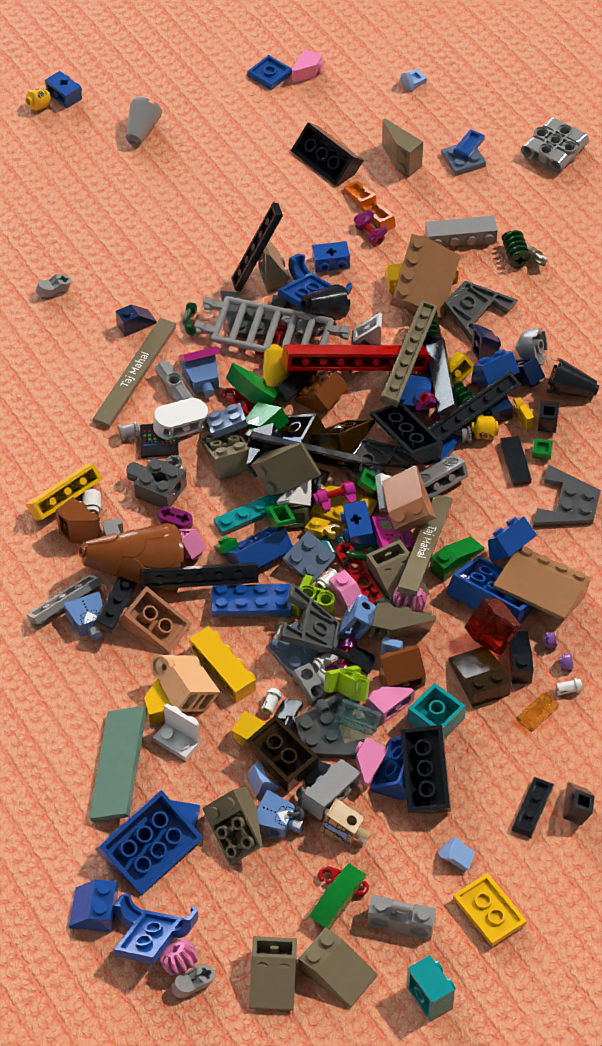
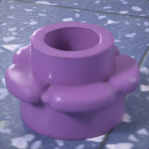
(550, 640)
(566, 662)

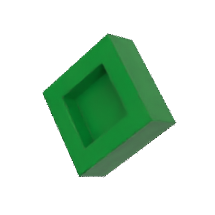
(542, 449)
(367, 481)
(225, 544)

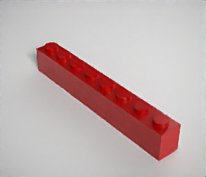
(347, 357)

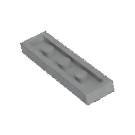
(56, 604)

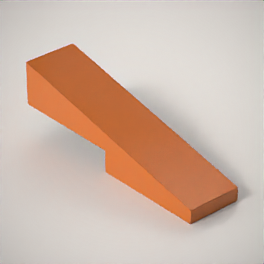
(367, 200)

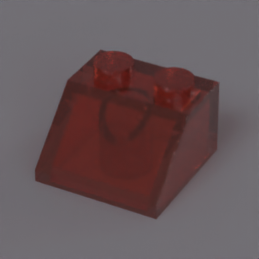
(493, 625)

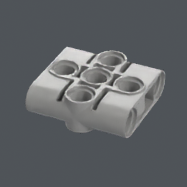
(555, 145)

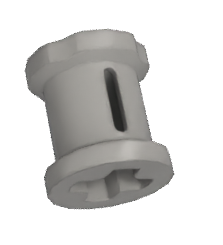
(129, 430)

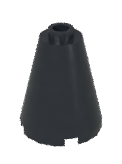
(327, 302)
(571, 381)

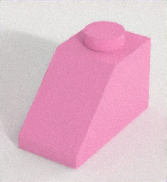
(307, 66)
(192, 543)
(344, 589)
(390, 701)
(369, 759)

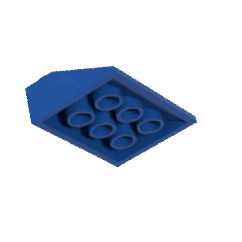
(475, 583)
(149, 842)

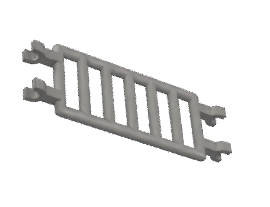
(211, 304)

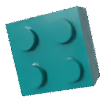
(437, 708)
(430, 987)

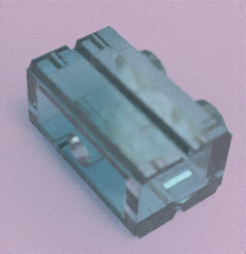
(357, 717)

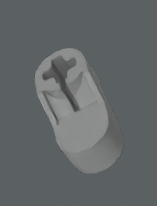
(52, 286)
(201, 977)

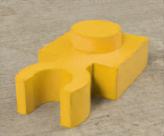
(525, 415)
(321, 527)

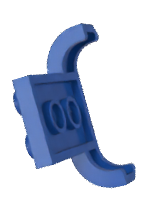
(304, 282)
(148, 930)

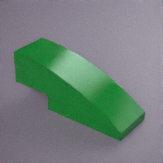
(250, 385)
(279, 516)
(338, 896)

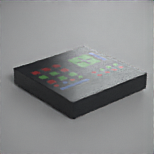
(155, 446)

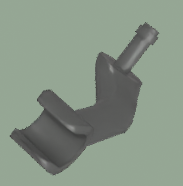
(323, 704)
(299, 810)

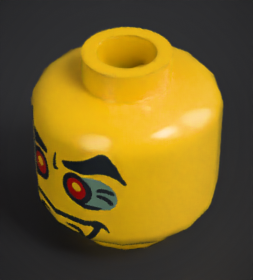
(38, 99)
(484, 427)

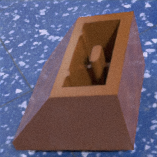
(322, 391)
(77, 522)
(402, 668)

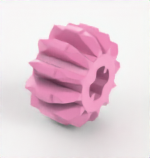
(416, 603)
(178, 957)

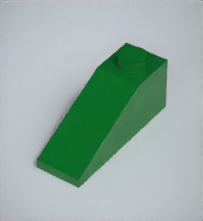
(454, 557)

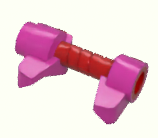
(323, 497)

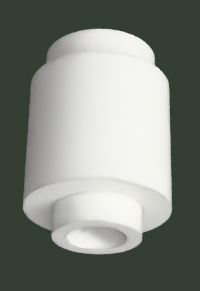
(92, 500)

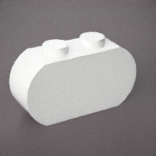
(180, 418)

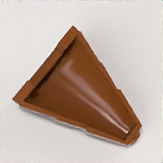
(135, 550)

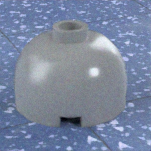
(532, 344)

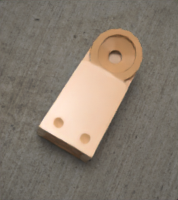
(184, 682)

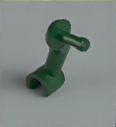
(190, 308)
(357, 555)

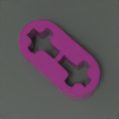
(176, 517)

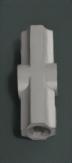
(172, 381)

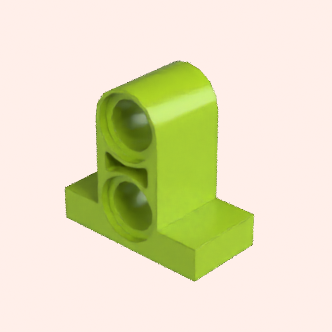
(317, 594)
(347, 682)

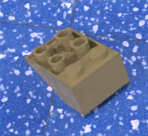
(227, 454)
(387, 567)
(399, 622)
(235, 824)
(273, 973)

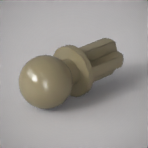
(537, 257)
(280, 621)

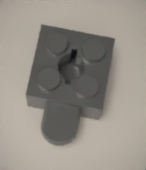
(157, 482)

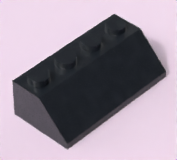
(326, 154)
(409, 433)
(425, 769)

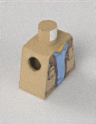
(344, 824)

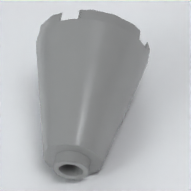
(141, 119)

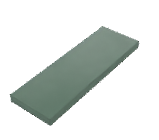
(118, 764)

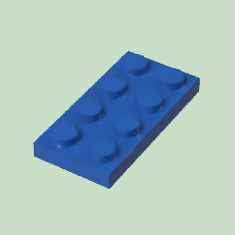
(250, 600)

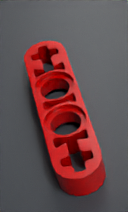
(361, 573)

